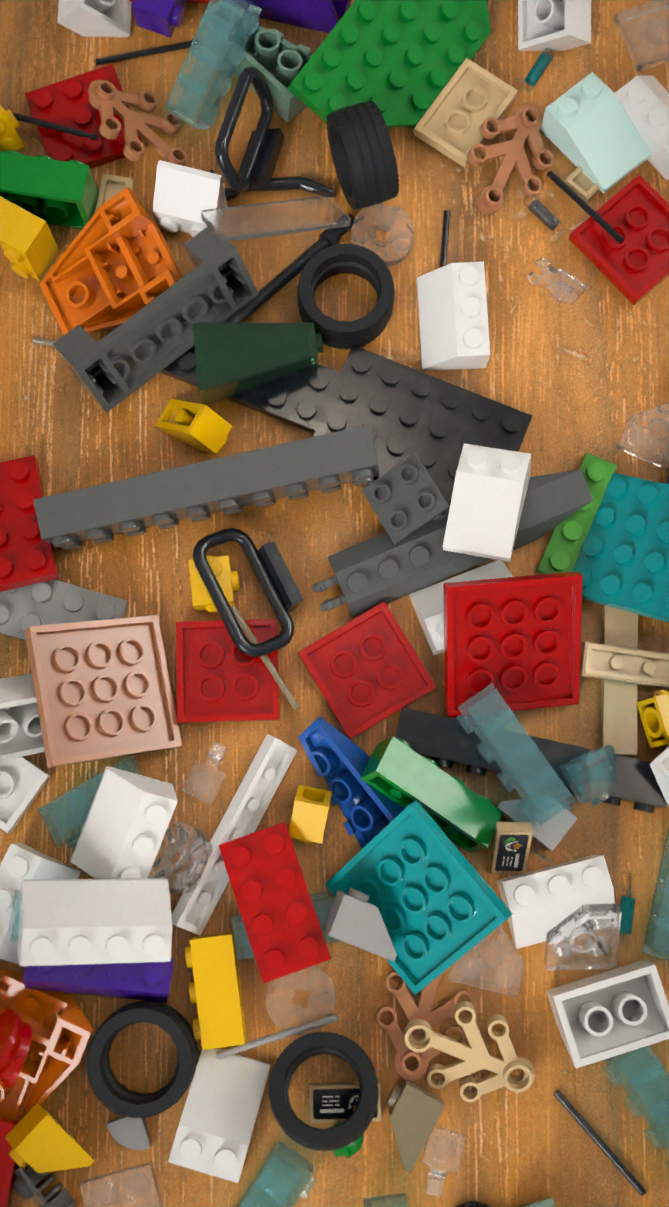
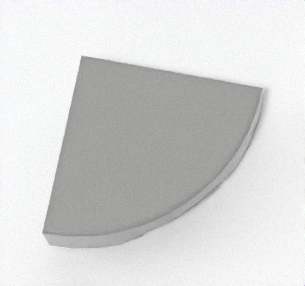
(130, 1132)

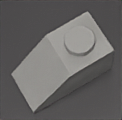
(549, 833)
(359, 924)

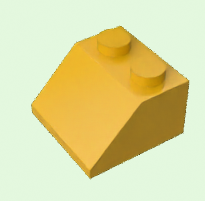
(26, 241)

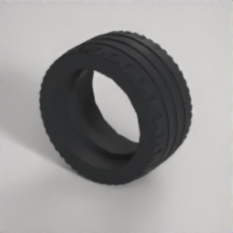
(363, 155)
(347, 260)
(285, 1066)
(103, 1080)

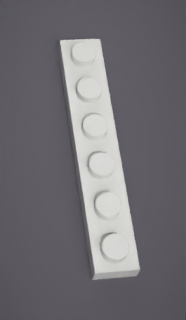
(239, 820)

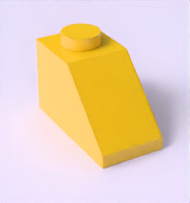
(194, 425)
(45, 1144)

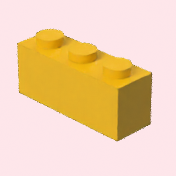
(216, 991)

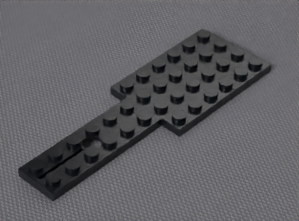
(401, 404)

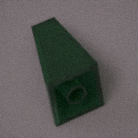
(250, 354)

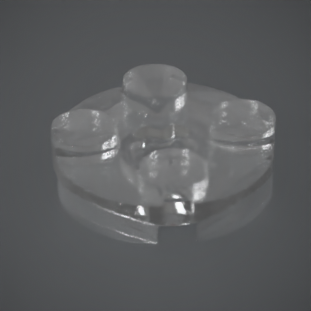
(386, 219)
(193, 852)
(281, 992)

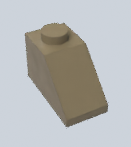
(413, 1117)

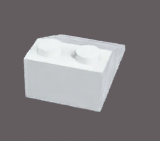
(487, 502)
(219, 1114)

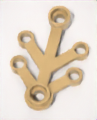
(473, 1057)

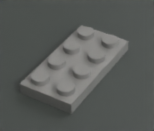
(54, 604)

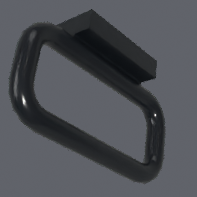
(264, 142)
(273, 578)

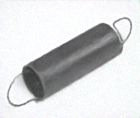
(544, 214)

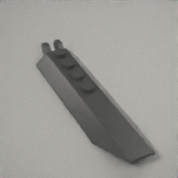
(385, 571)

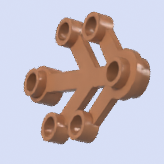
(108, 99)
(513, 154)
(425, 1012)

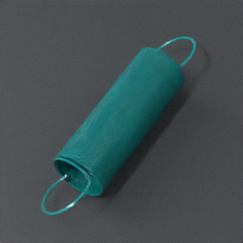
(538, 69)
(627, 910)

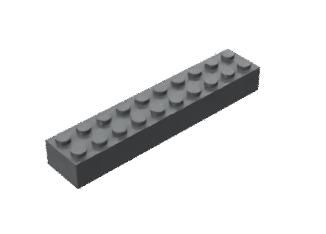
(208, 488)

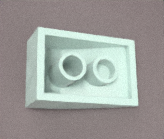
(595, 132)

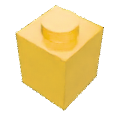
(309, 814)

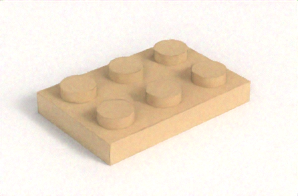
(460, 109)

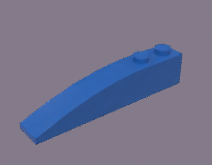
(342, 765)

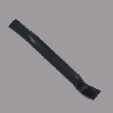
(286, 183)

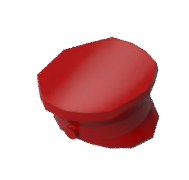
(14, 1045)

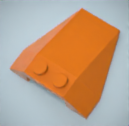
(110, 268)
(56, 1045)

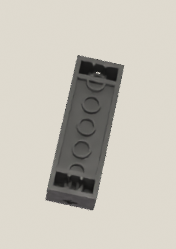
(162, 328)

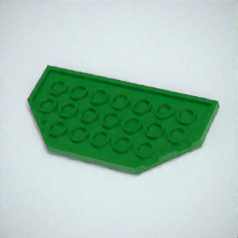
(392, 56)

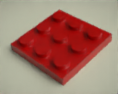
(69, 106)
(643, 257)
(367, 670)
(221, 681)

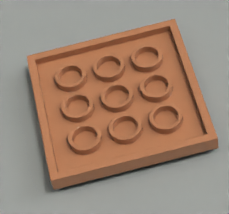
(102, 689)

